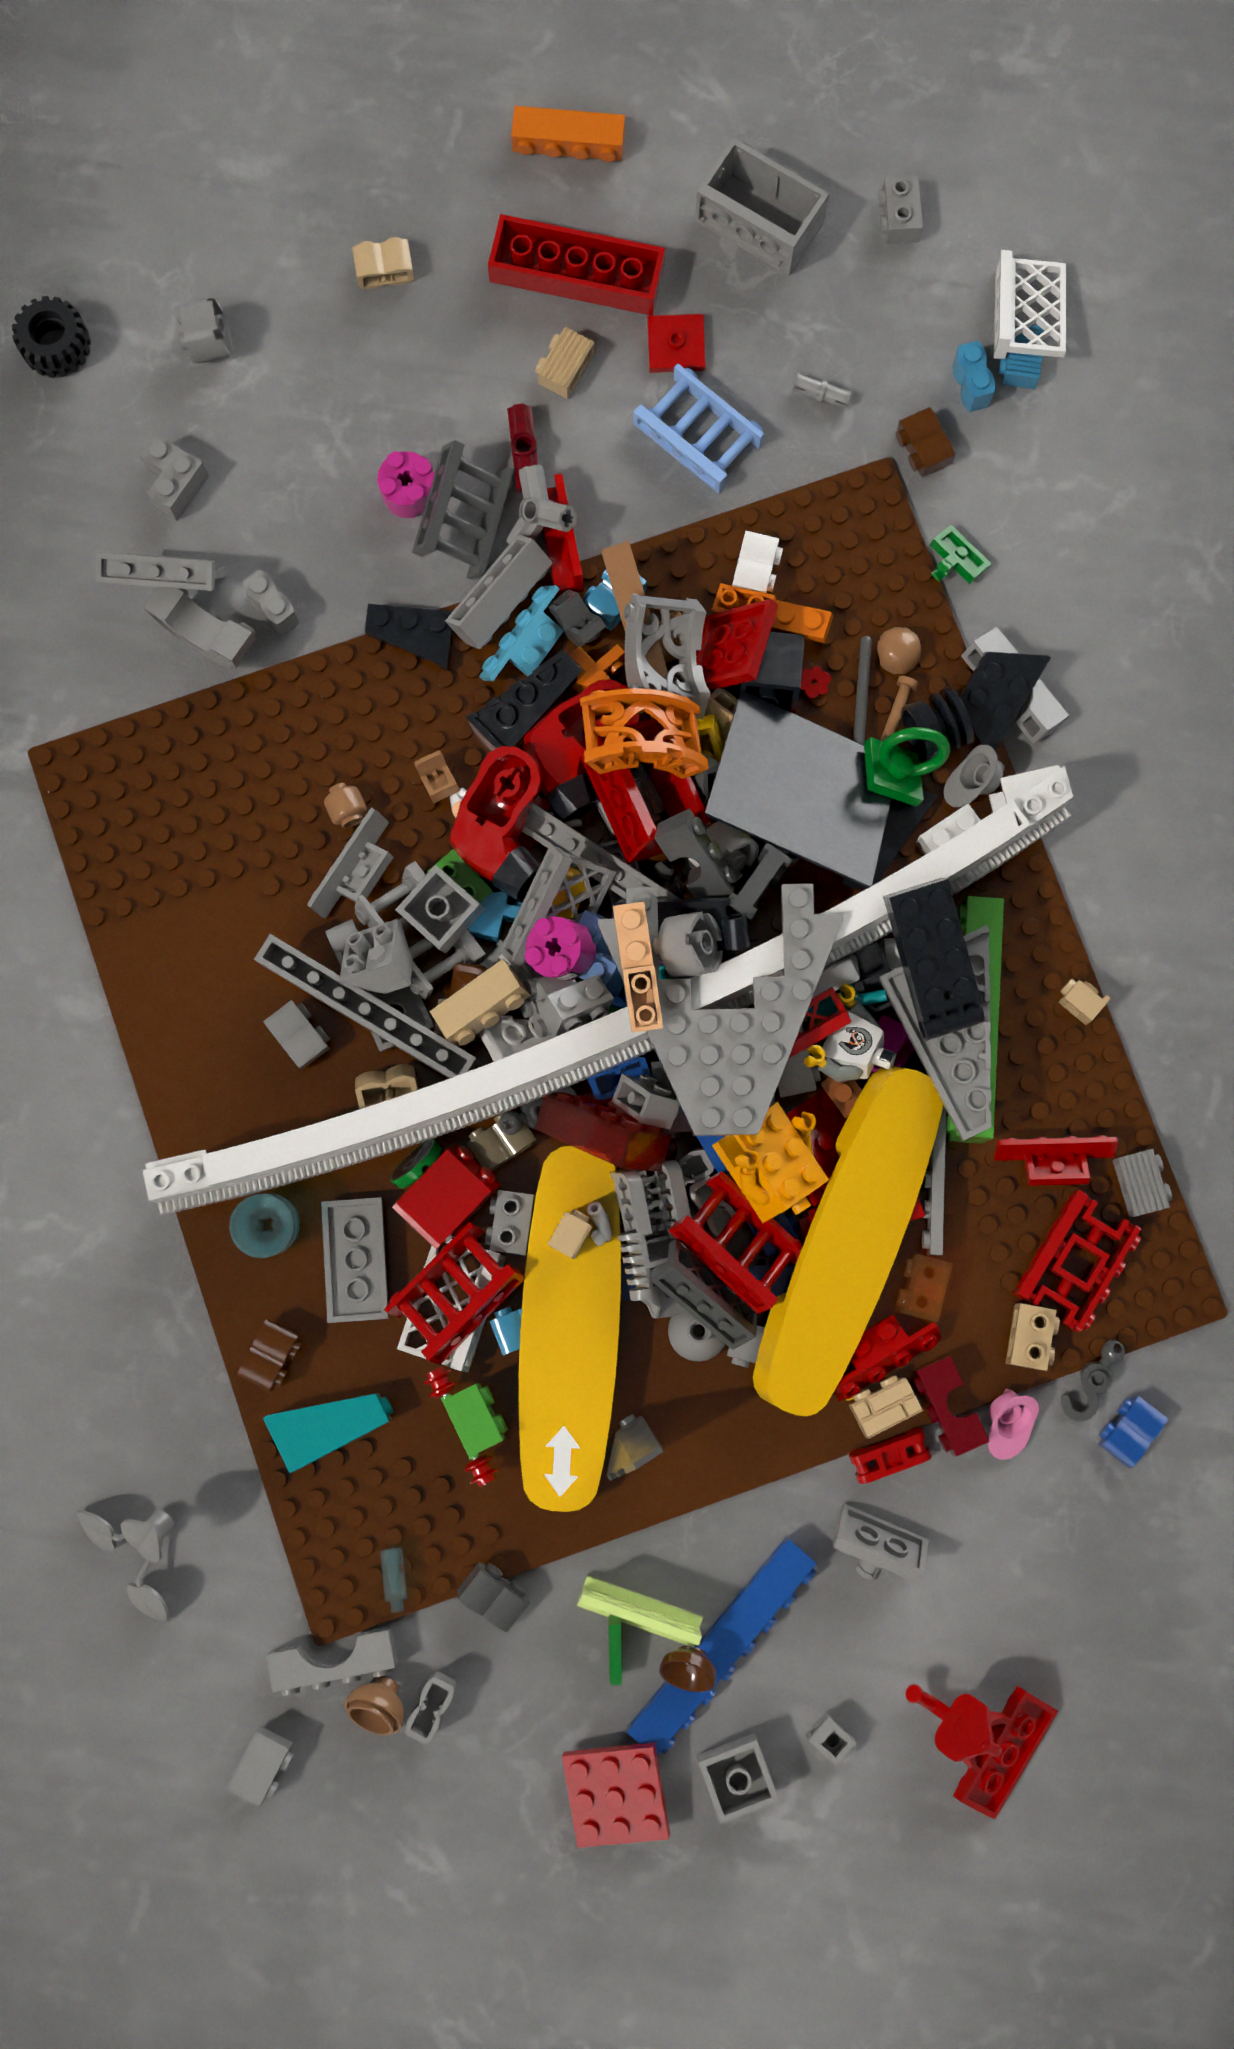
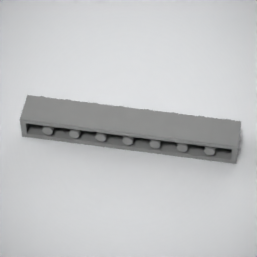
(364, 1009)

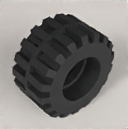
(47, 316)

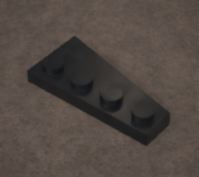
(900, 824)

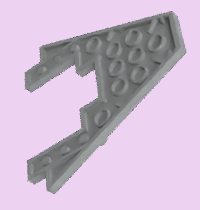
(732, 1059)

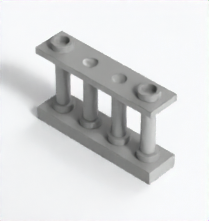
(466, 948)

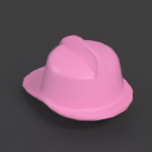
(1011, 1423)

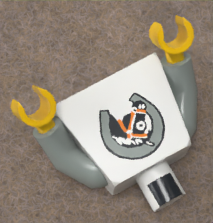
(853, 1048)

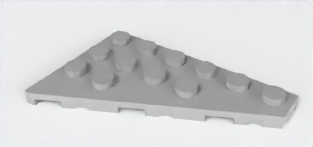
(959, 1060)

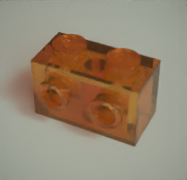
(924, 1288)

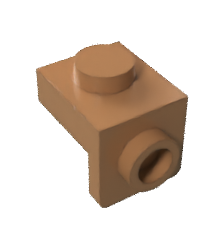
(436, 776)

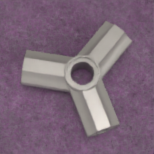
(537, 509)

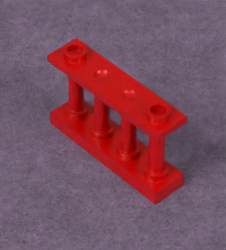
(713, 1251)
(481, 1304)

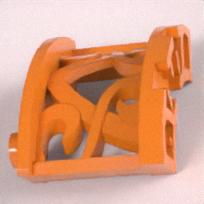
(678, 756)

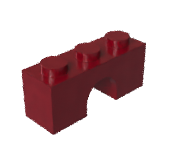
(936, 1383)

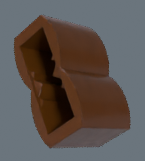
(925, 442)
(269, 1355)

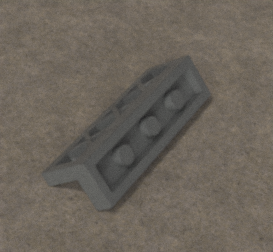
(705, 1299)

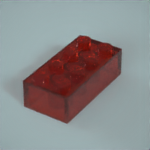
(603, 1132)

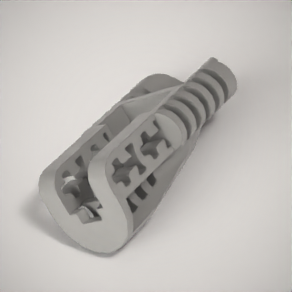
(648, 1229)

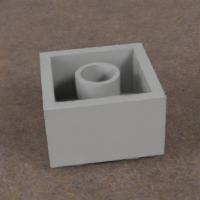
(440, 909)
(737, 1778)

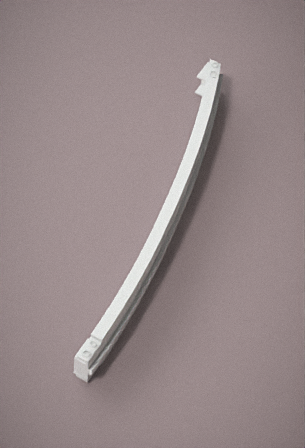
(1021, 815)

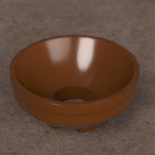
(688, 1669)

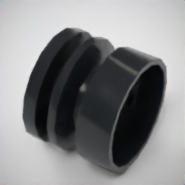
(944, 714)

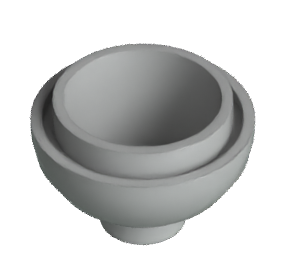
(687, 1344)

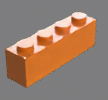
(568, 133)

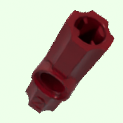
(522, 434)

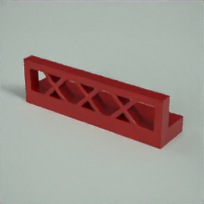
(562, 547)
(823, 1028)

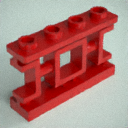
(1056, 1248)

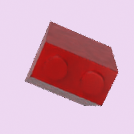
(447, 1195)

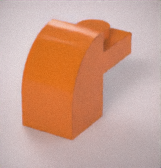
(608, 665)

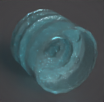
(247, 1225)

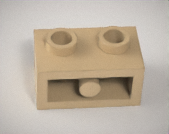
(1032, 1337)

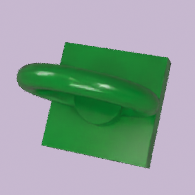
(896, 770)

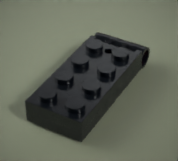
(934, 958)

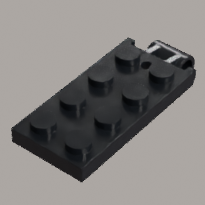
(732, 927)

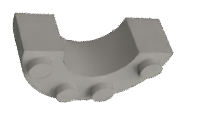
(200, 628)

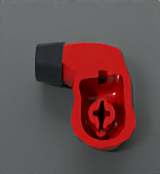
(558, 746)
(494, 817)

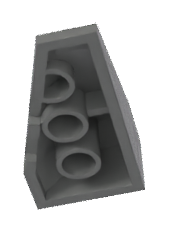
(632, 1446)

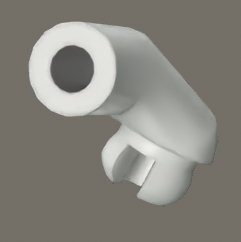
(601, 1220)

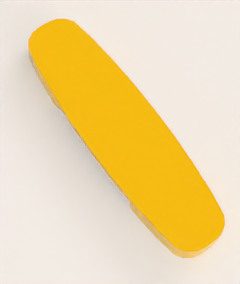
(850, 1241)

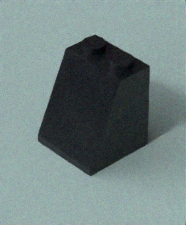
(779, 672)

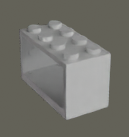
(748, 228)

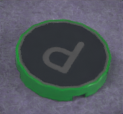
(412, 1165)

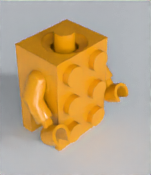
(776, 1165)

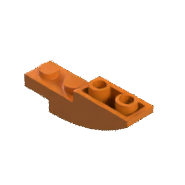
(789, 617)

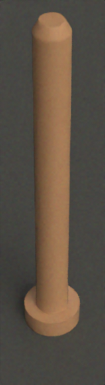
(906, 685)

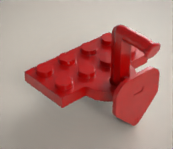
(989, 1743)

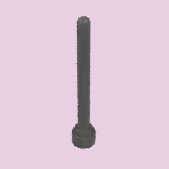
(862, 690)

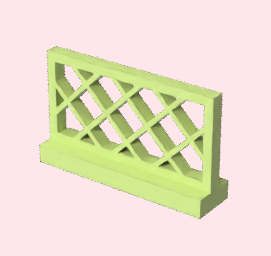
(641, 1611)

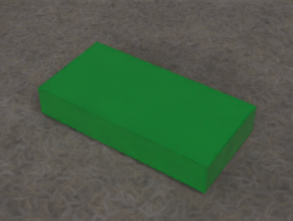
(615, 1658)

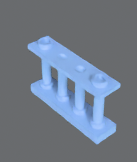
(693, 454)

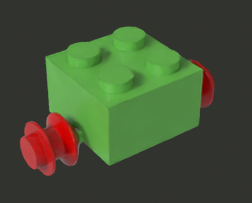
(473, 1420)

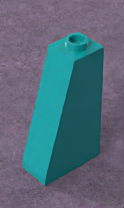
(320, 1429)

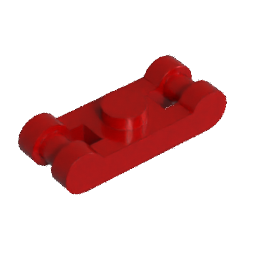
(890, 1456)

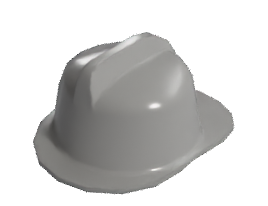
(974, 776)

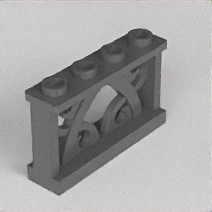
(766, 871)

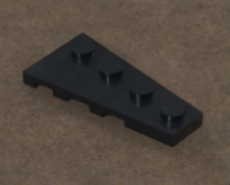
(528, 701)

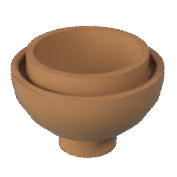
(376, 1707)

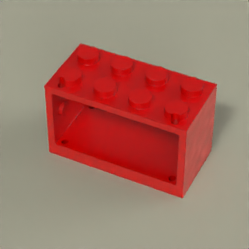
(627, 808)

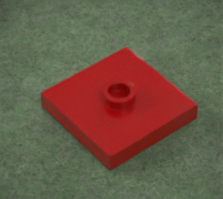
(674, 341)

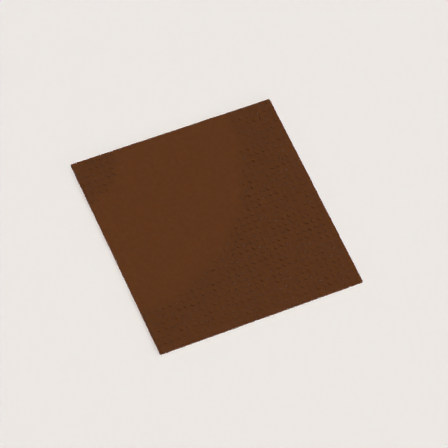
(212, 830)

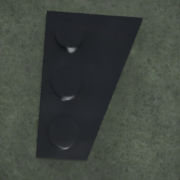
(413, 630)

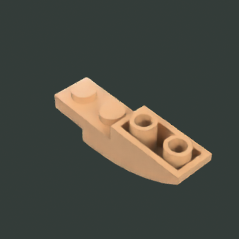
(637, 967)

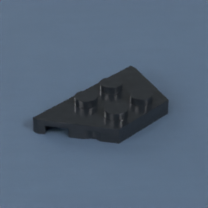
(999, 691)

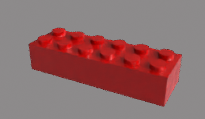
(576, 264)

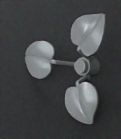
(147, 1540)

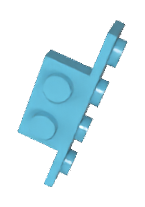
(529, 639)

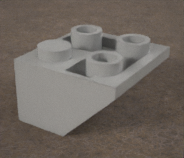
(377, 959)

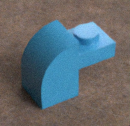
(496, 912)

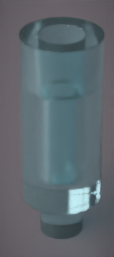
(394, 1577)

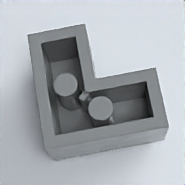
(178, 476)

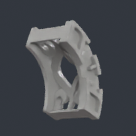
(686, 627)

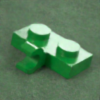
(957, 555)

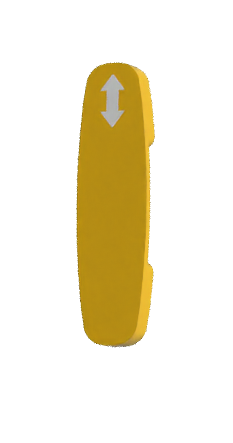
(568, 1337)

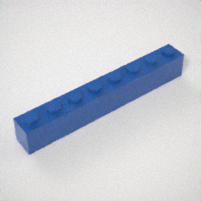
(726, 1641)

